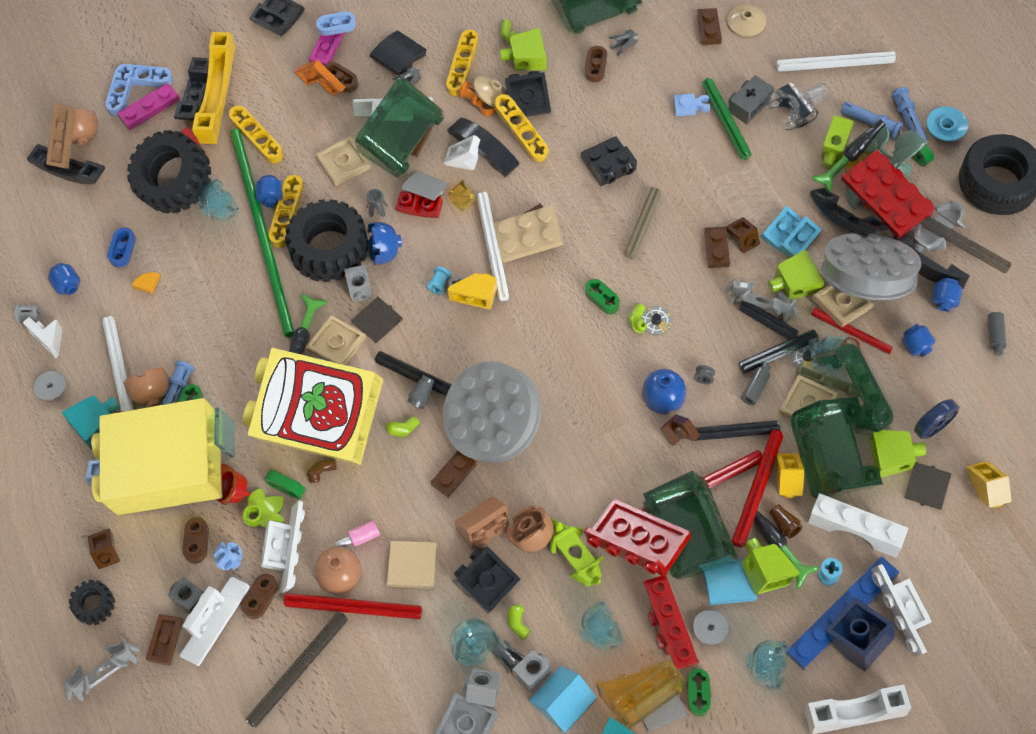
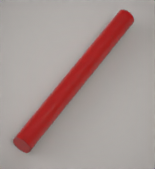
(854, 332)

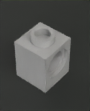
(356, 276)
(530, 680)
(482, 687)

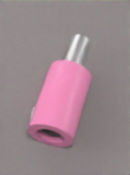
(360, 535)

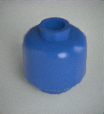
(269, 190)
(64, 279)
(946, 294)
(918, 340)

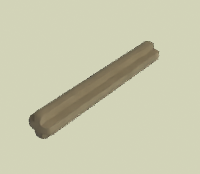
(642, 222)

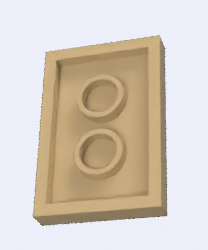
(528, 233)

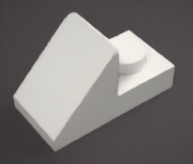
(463, 154)
(48, 337)

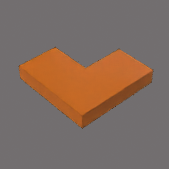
(317, 72)

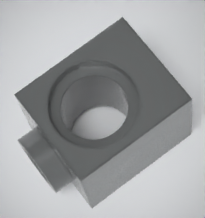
(181, 587)

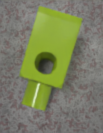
(526, 51)
(836, 141)
(797, 277)
(894, 451)
(767, 567)

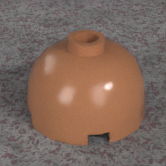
(84, 127)
(148, 387)
(530, 529)
(338, 570)

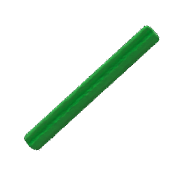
(726, 119)

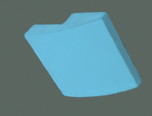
(790, 232)
(728, 585)

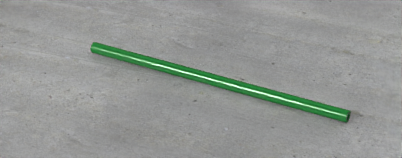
(262, 233)

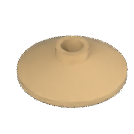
(746, 20)
(488, 90)

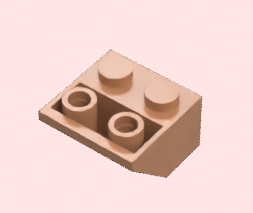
(483, 523)

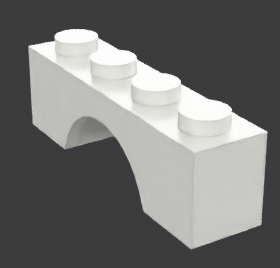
(879, 532)
(876, 707)

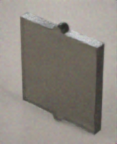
(377, 319)
(927, 485)

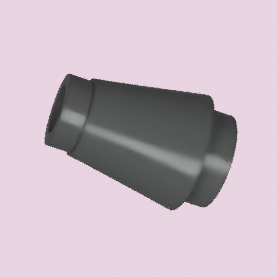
(421, 392)

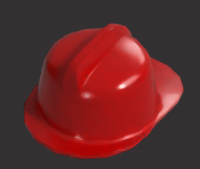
(233, 485)

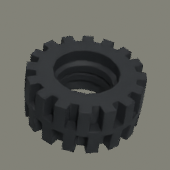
(100, 612)

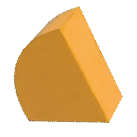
(147, 282)

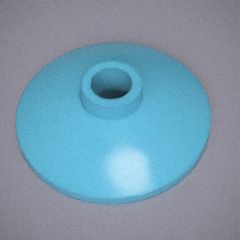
(947, 117)

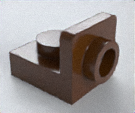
(744, 233)
(679, 428)
(103, 549)

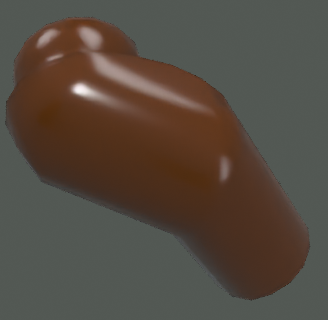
(320, 466)

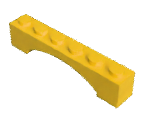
(209, 118)

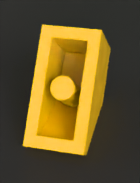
(474, 290)
(789, 474)
(990, 484)

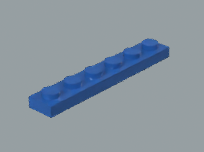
(815, 638)

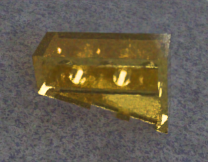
(642, 692)

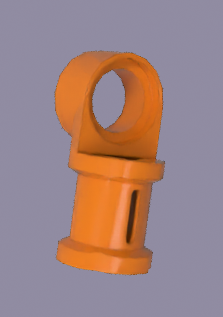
(467, 91)

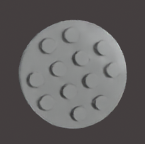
(871, 266)
(492, 412)

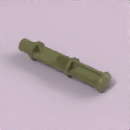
(826, 379)

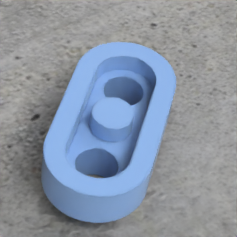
(336, 23)

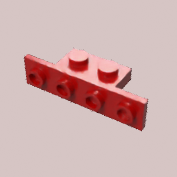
(669, 623)

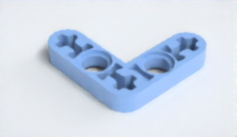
(132, 78)

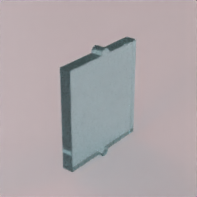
(224, 433)

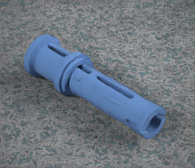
(907, 110)
(871, 119)
(177, 382)

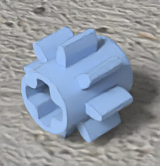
(228, 556)

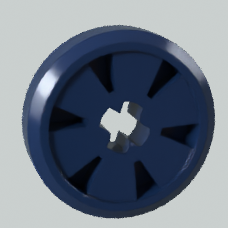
(936, 419)

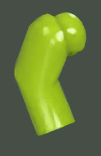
(506, 31)
(635, 318)
(402, 429)
(515, 621)

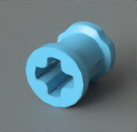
(439, 280)
(832, 564)

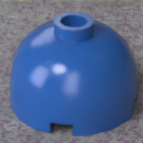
(383, 242)
(664, 391)

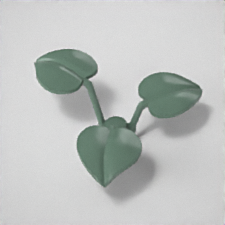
(905, 147)

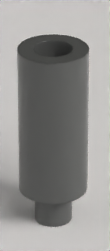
(997, 332)
(756, 385)

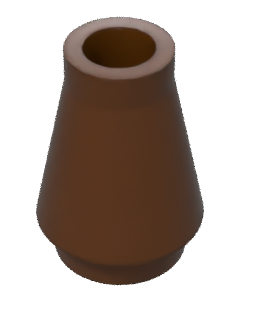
(786, 522)

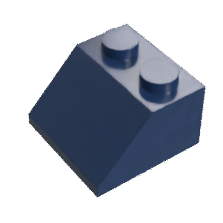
(861, 633)

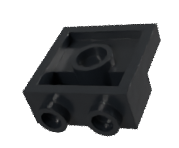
(529, 93)
(609, 161)
(485, 578)

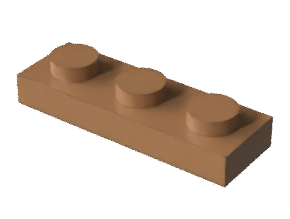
(61, 135)

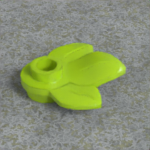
(266, 508)

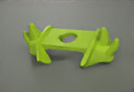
(587, 567)

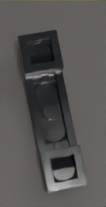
(194, 90)
(489, 146)
(77, 172)
(827, 203)
(932, 270)

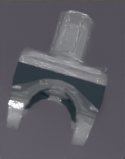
(799, 103)

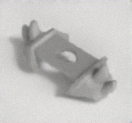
(949, 215)
(743, 292)
(84, 682)

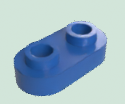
(121, 249)

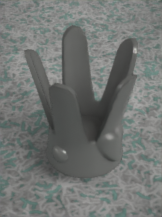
(627, 39)
(411, 75)
(375, 199)
(507, 654)

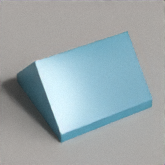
(563, 698)

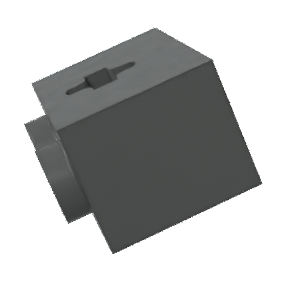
(750, 99)

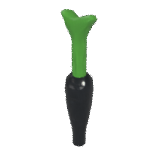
(851, 154)
(301, 335)
(774, 536)

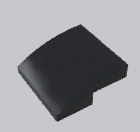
(277, 15)
(397, 52)

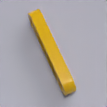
(461, 62)
(523, 126)
(254, 135)
(283, 210)

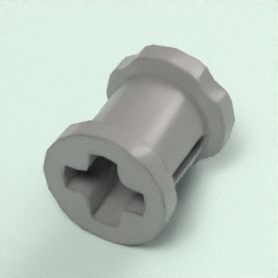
(23, 312)

